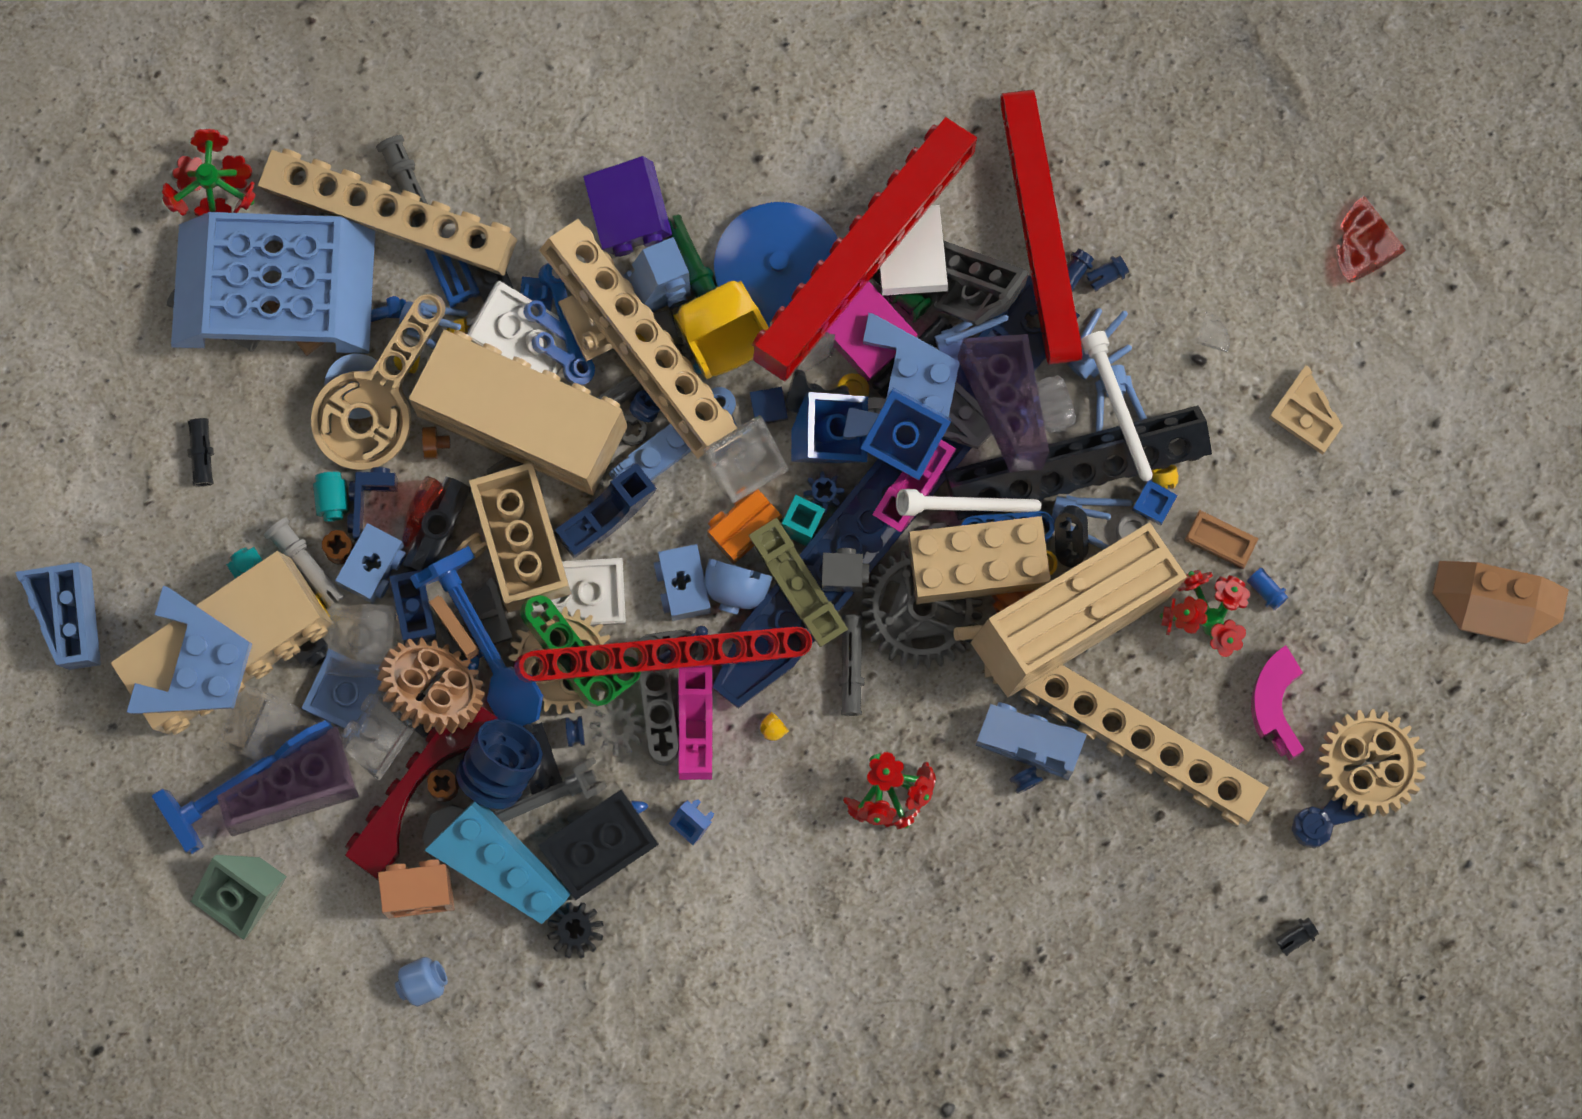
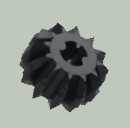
(585, 925)

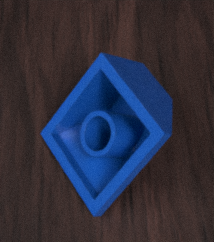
(821, 427)

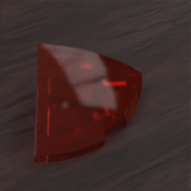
(1366, 242)
(422, 500)

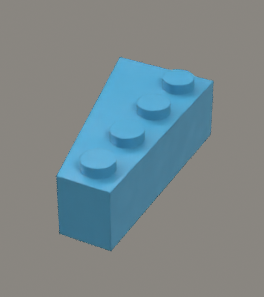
(499, 862)

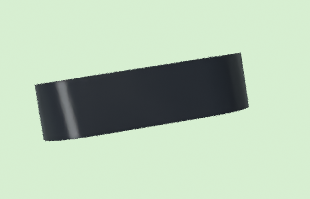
(1065, 536)

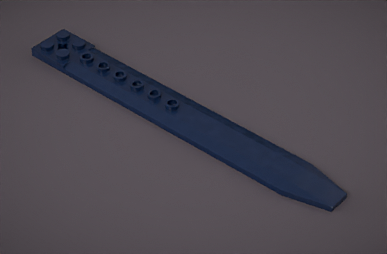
(856, 529)

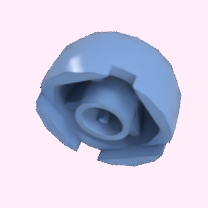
(735, 586)

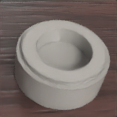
(1129, 524)

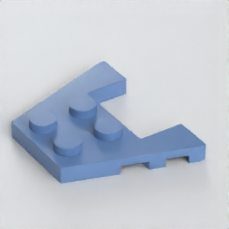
(916, 371)
(207, 665)

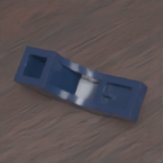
(608, 512)

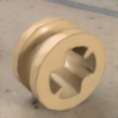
(475, 545)

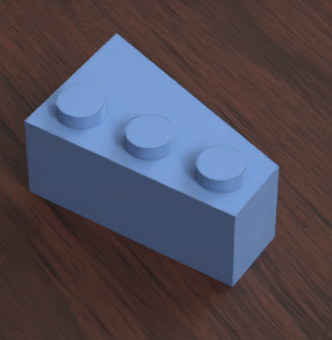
(660, 276)
(66, 611)
(1031, 740)

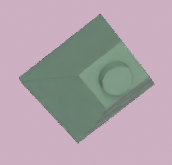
(238, 891)

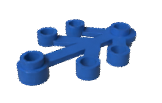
(560, 329)

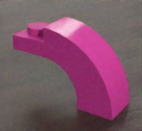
(887, 508)
(1267, 702)
(695, 723)

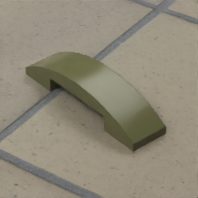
(797, 583)

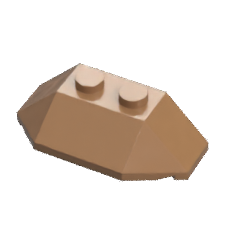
(1499, 600)

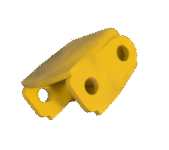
(721, 328)

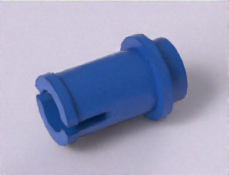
(1267, 589)

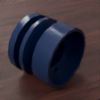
(499, 764)

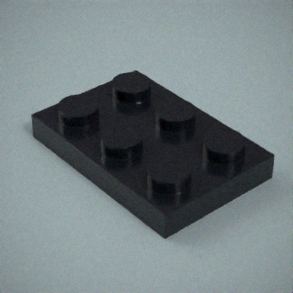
(598, 844)

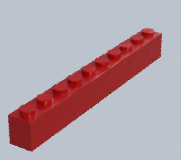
(863, 249)

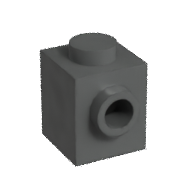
(844, 571)

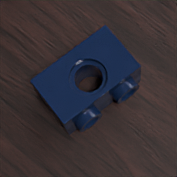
(412, 609)

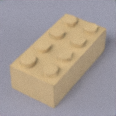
(519, 536)
(978, 559)

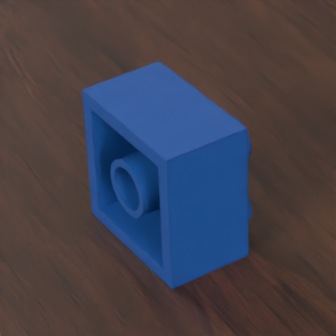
(906, 433)

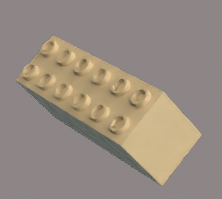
(519, 411)
(263, 605)
(1078, 609)

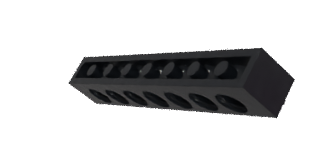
(1093, 451)

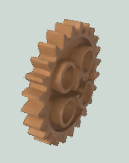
(412, 669)

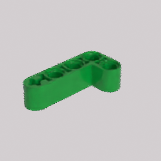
(611, 683)

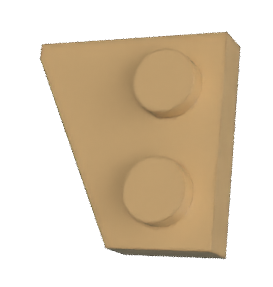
(1307, 413)

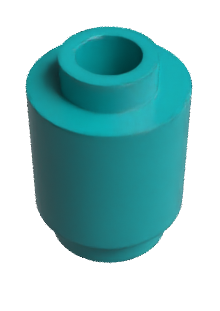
(330, 496)

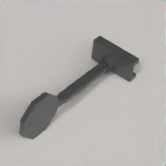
(581, 781)

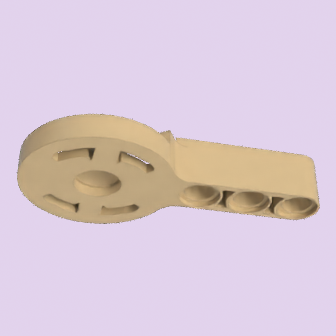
(376, 394)

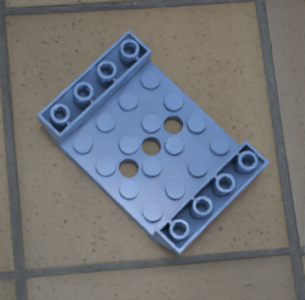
(321, 288)

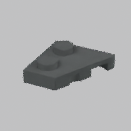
(967, 422)
(491, 614)

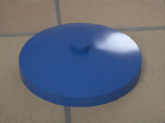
(772, 252)

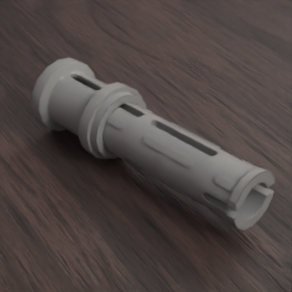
(295, 548)

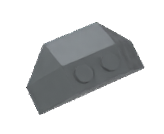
(977, 285)

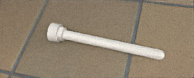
(1096, 346)
(911, 502)

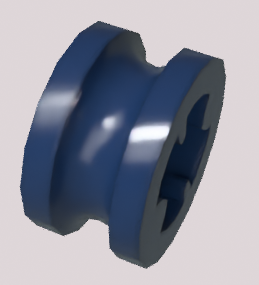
(644, 407)
(575, 731)
(1026, 779)

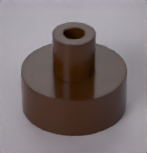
(432, 442)

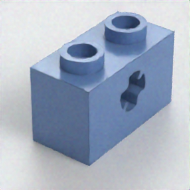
(370, 546)
(682, 563)

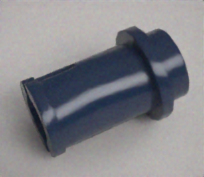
(1078, 266)
(1109, 271)

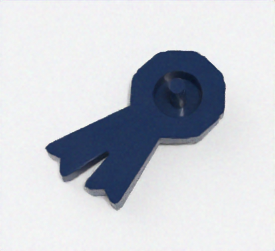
(1315, 826)

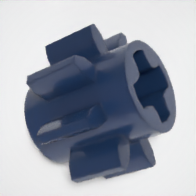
(823, 483)

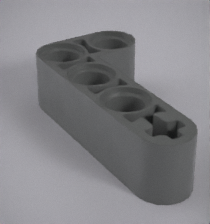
(662, 699)

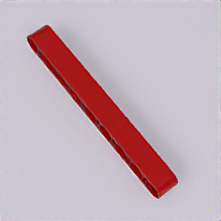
(1041, 227)
(679, 650)

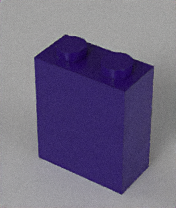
(627, 206)

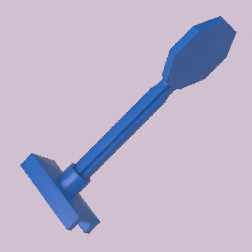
(507, 694)
(182, 817)

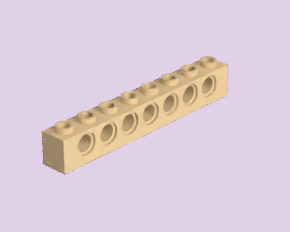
(492, 256)
(621, 332)
(1161, 738)

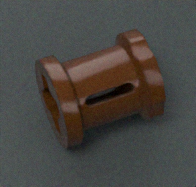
(331, 540)
(443, 775)

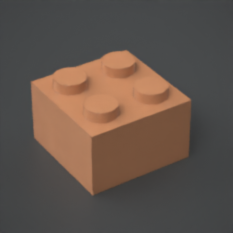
(416, 890)

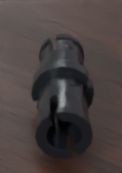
(200, 452)

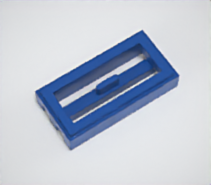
(463, 296)

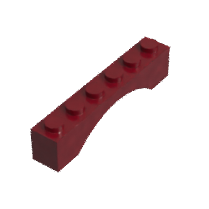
(379, 841)

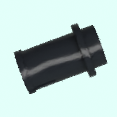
(1297, 936)

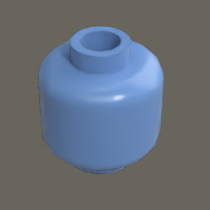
(421, 981)

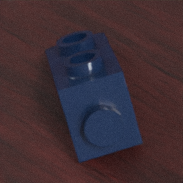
(376, 480)

